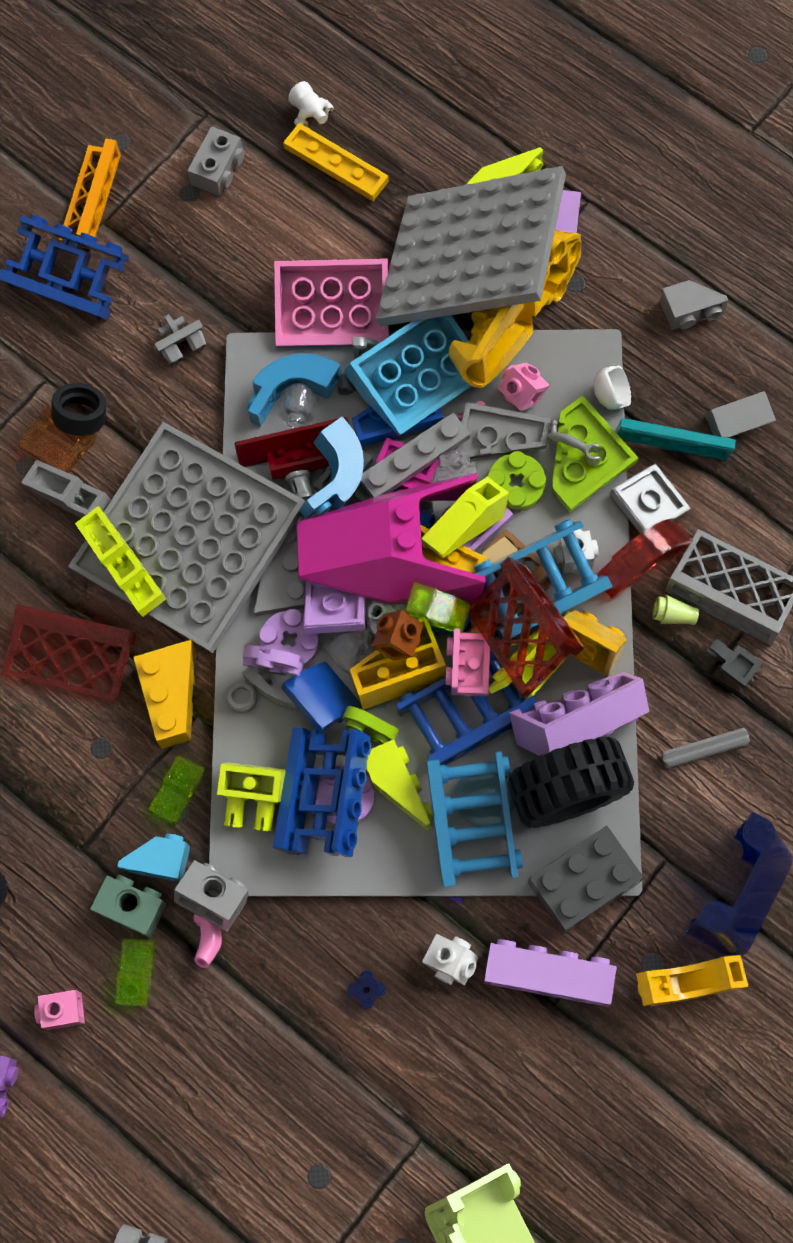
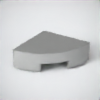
(362, 345)

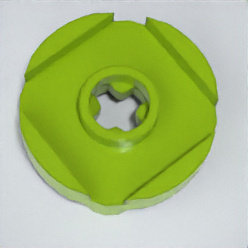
(532, 475)

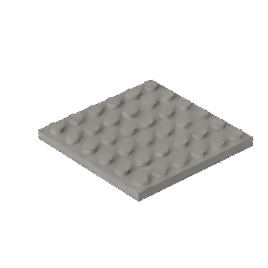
(473, 247)
(198, 530)

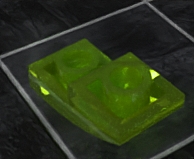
(437, 606)
(176, 791)
(135, 972)

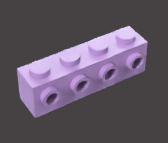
(550, 974)

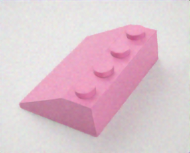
(328, 301)

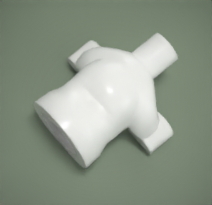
(309, 104)

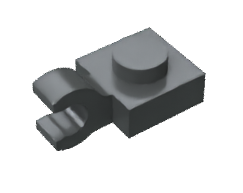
(737, 665)

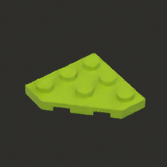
(573, 477)

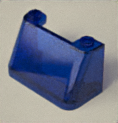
(735, 928)

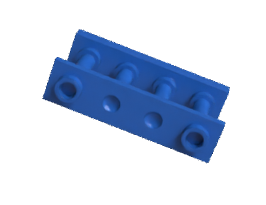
(467, 738)

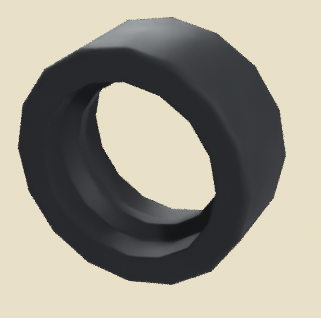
(77, 424)

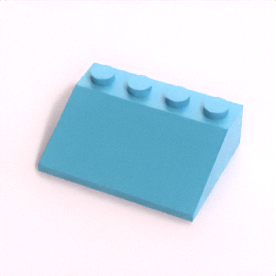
(410, 372)

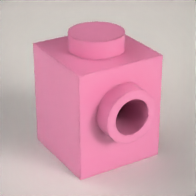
(59, 1010)

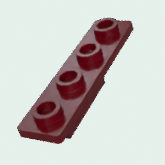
(285, 450)

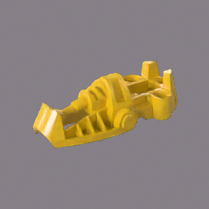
(505, 330)

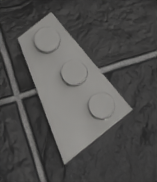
(502, 431)
(280, 584)

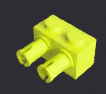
(246, 782)

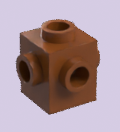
(397, 635)

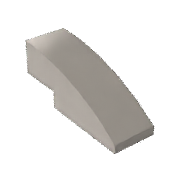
(64, 489)

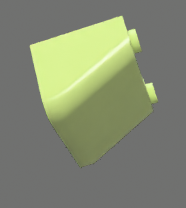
(481, 1212)

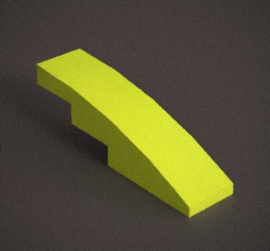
(120, 561)

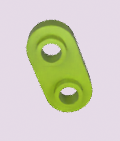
(378, 729)

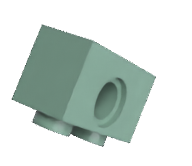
(111, 899)

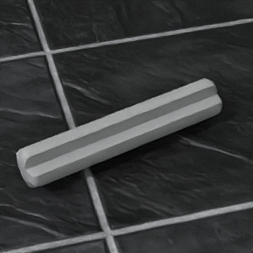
(705, 748)

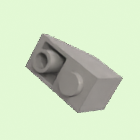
(691, 303)

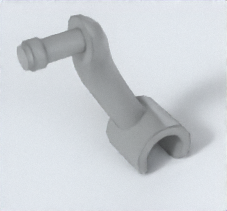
(572, 441)

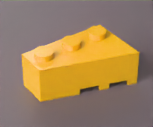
(382, 679)
(168, 691)

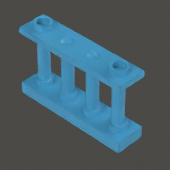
(564, 596)
(448, 836)

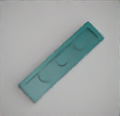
(675, 439)

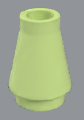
(672, 611)

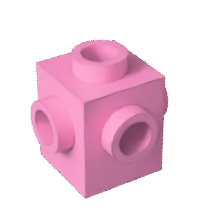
(522, 386)

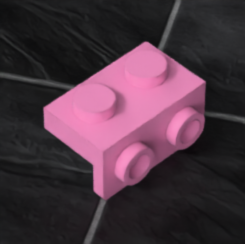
(470, 664)

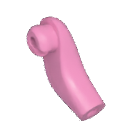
(209, 942)

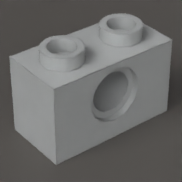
(217, 910)

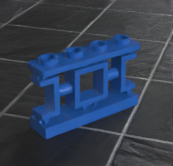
(57, 287)
(301, 789)

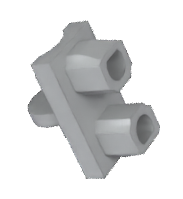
(190, 333)

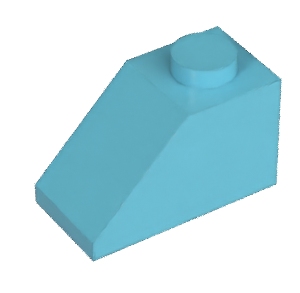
(158, 858)

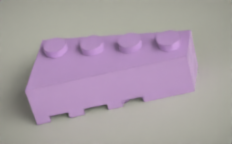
(581, 714)

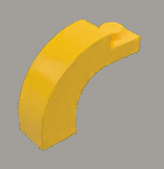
(691, 981)

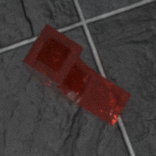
(642, 553)

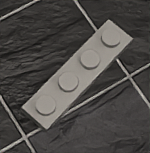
(414, 456)

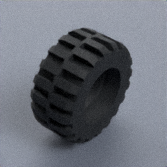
(570, 782)

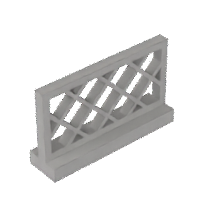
(728, 607)

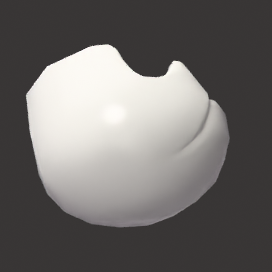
(612, 388)

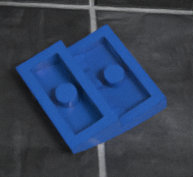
(320, 695)

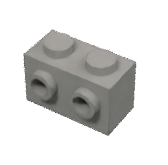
(216, 161)

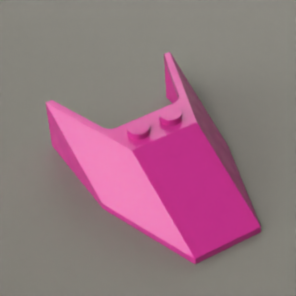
(378, 547)

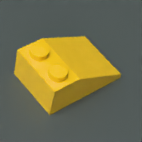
(601, 643)

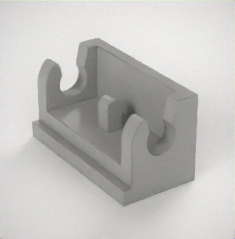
(740, 416)

